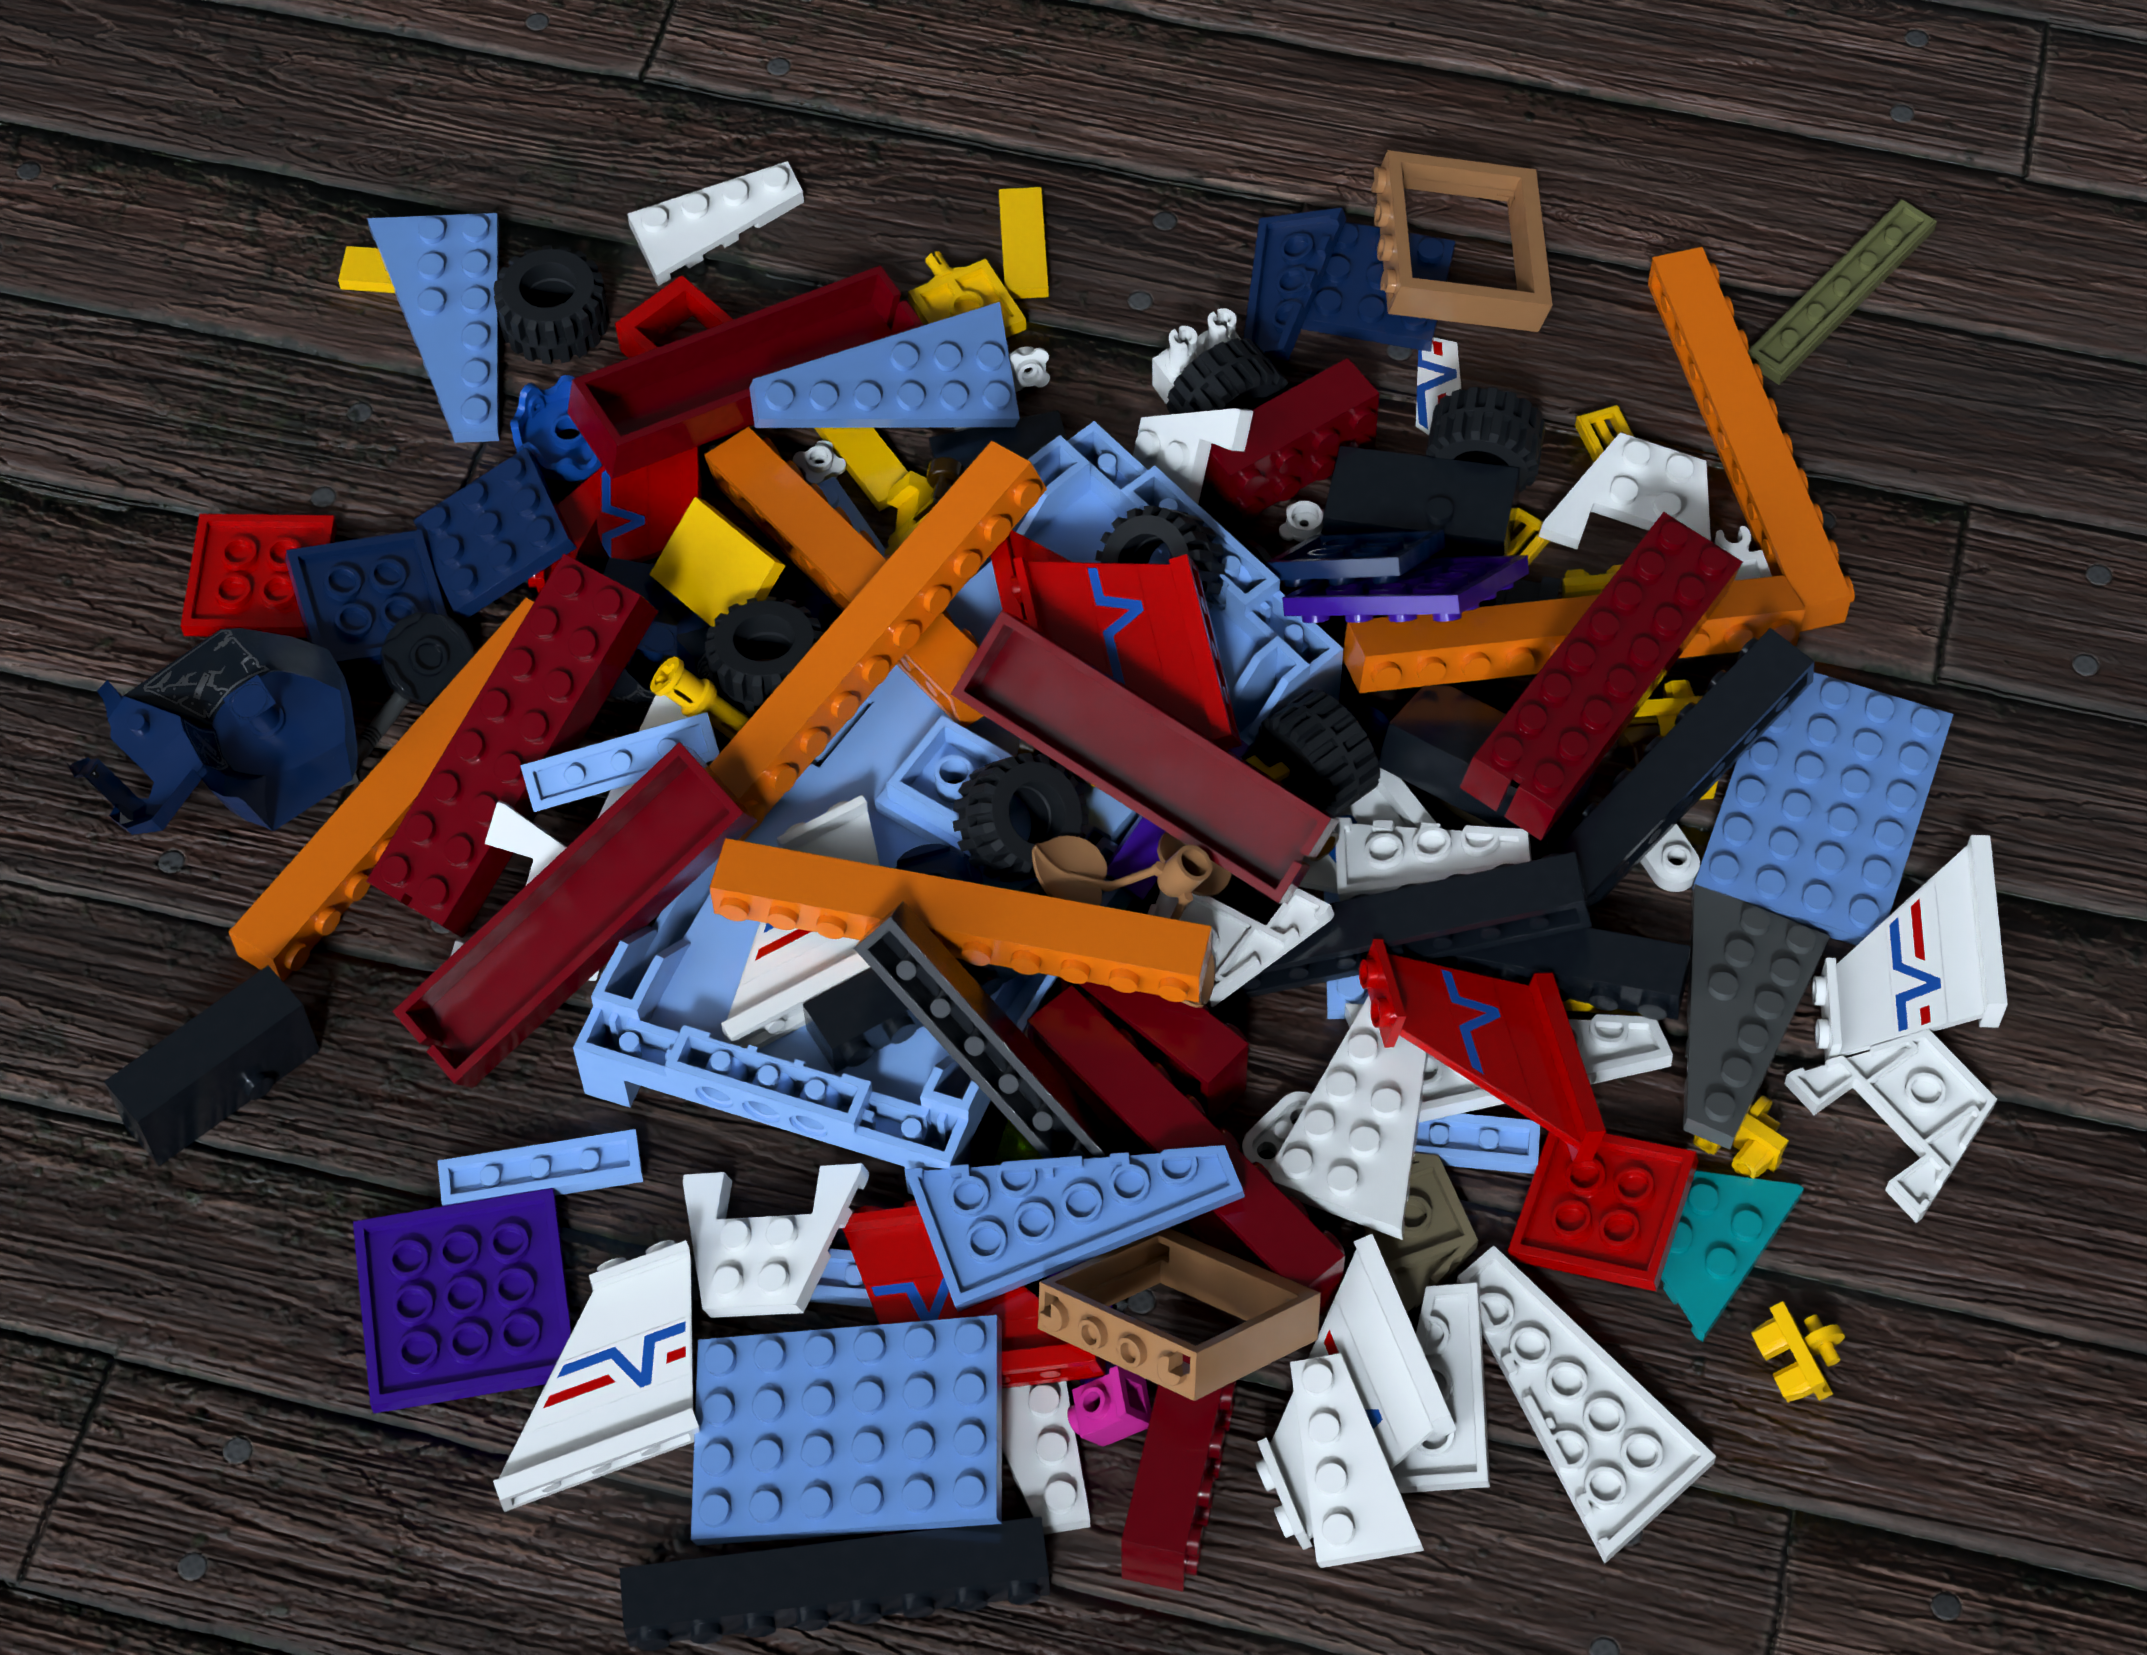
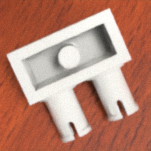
(1187, 347)

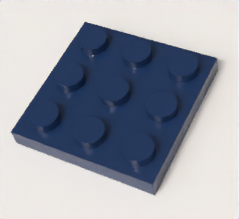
(1350, 291)
(494, 534)
(1356, 555)
(360, 591)

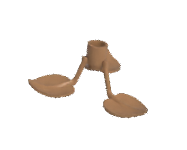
(1076, 872)

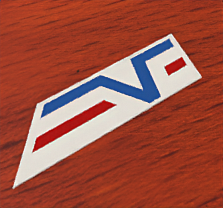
(1436, 377)

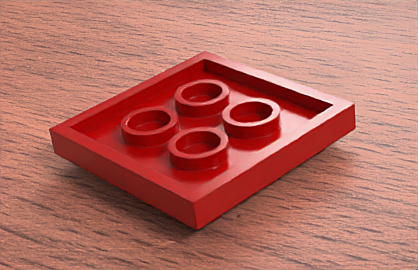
(242, 572)
(1605, 1214)

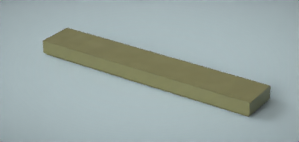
(1841, 291)

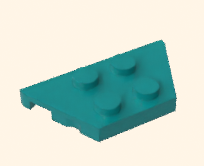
(1720, 1241)

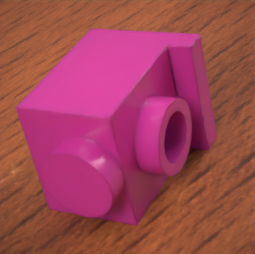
(1110, 1407)

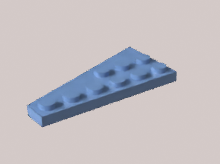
(445, 288)
(919, 378)
(1045, 1215)

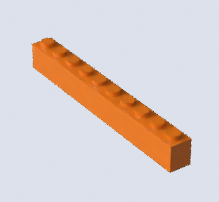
(1748, 434)
(833, 555)
(877, 629)
(1524, 636)
(338, 859)
(968, 918)

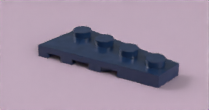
(1286, 275)

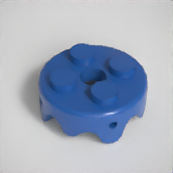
(538, 423)

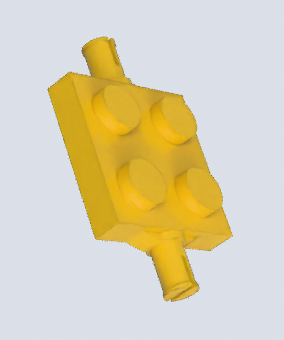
(962, 291)

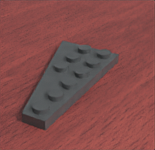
(1741, 998)

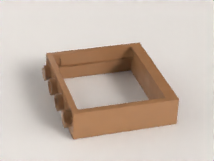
(1458, 302)
(1276, 1310)

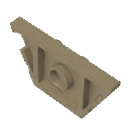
(1434, 1236)

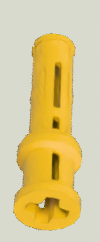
(696, 697)

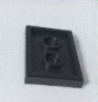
(1023, 439)

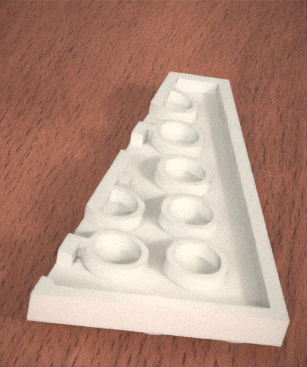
(1607, 1044)
(1358, 1132)
(1597, 1424)

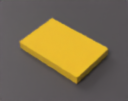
(714, 563)

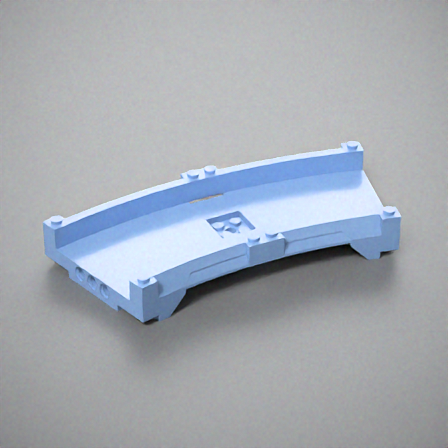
(911, 1101)

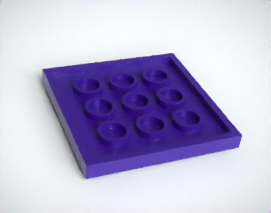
(1437, 588)
(462, 1299)

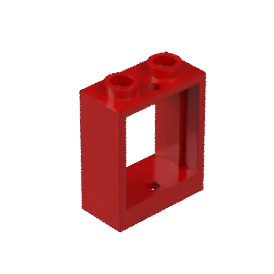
(663, 314)

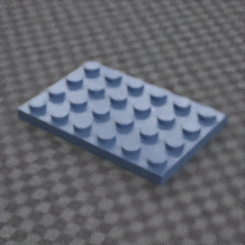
(1827, 808)
(848, 1431)

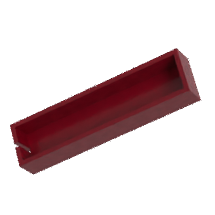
(701, 383)
(1601, 675)
(527, 711)
(1144, 757)
(574, 916)
(1153, 1116)

